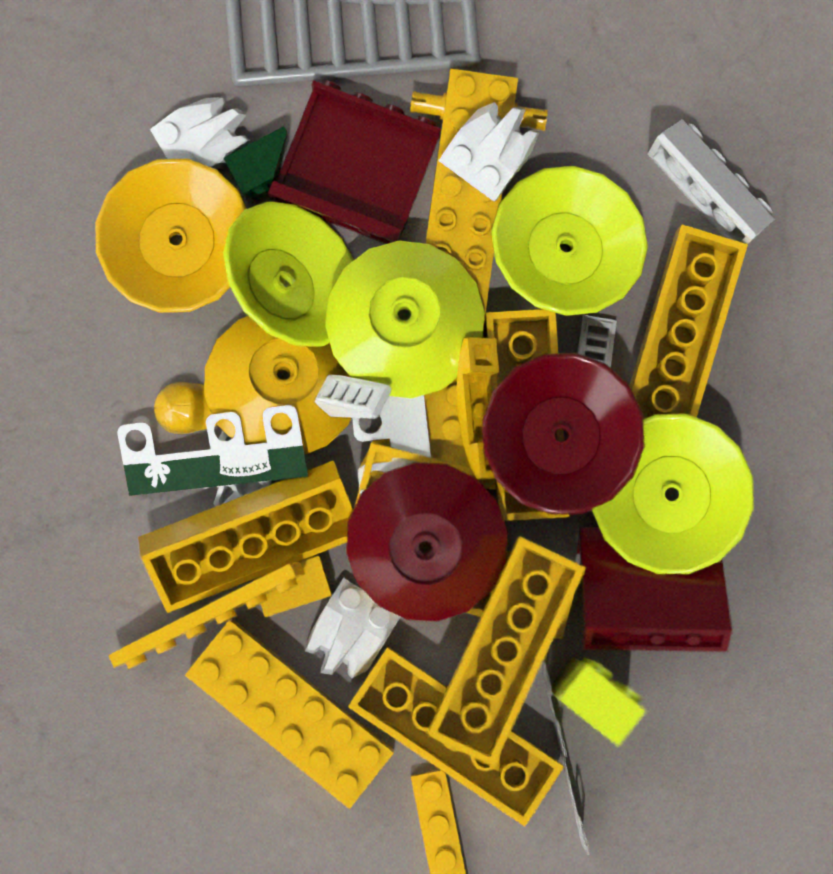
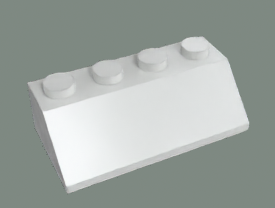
(709, 183)

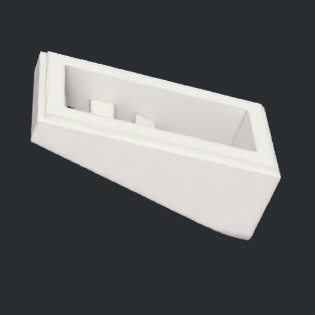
(609, 338)
(347, 396)

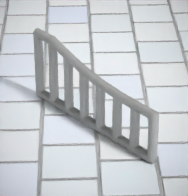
(339, 68)

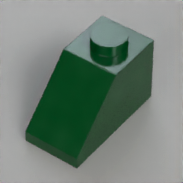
(258, 164)

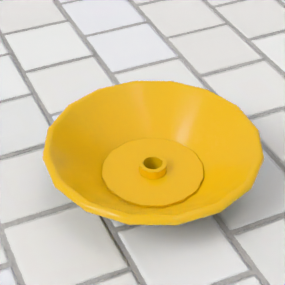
(143, 217)
(245, 381)

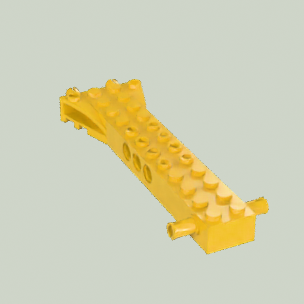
(462, 226)

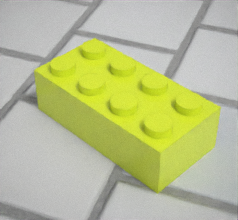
(602, 703)

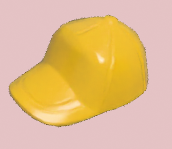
(182, 408)

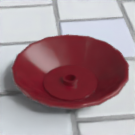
(600, 425)
(433, 506)

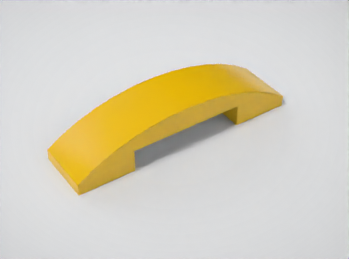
(474, 389)

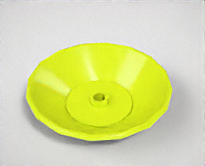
(575, 210)
(284, 268)
(409, 354)
(711, 503)

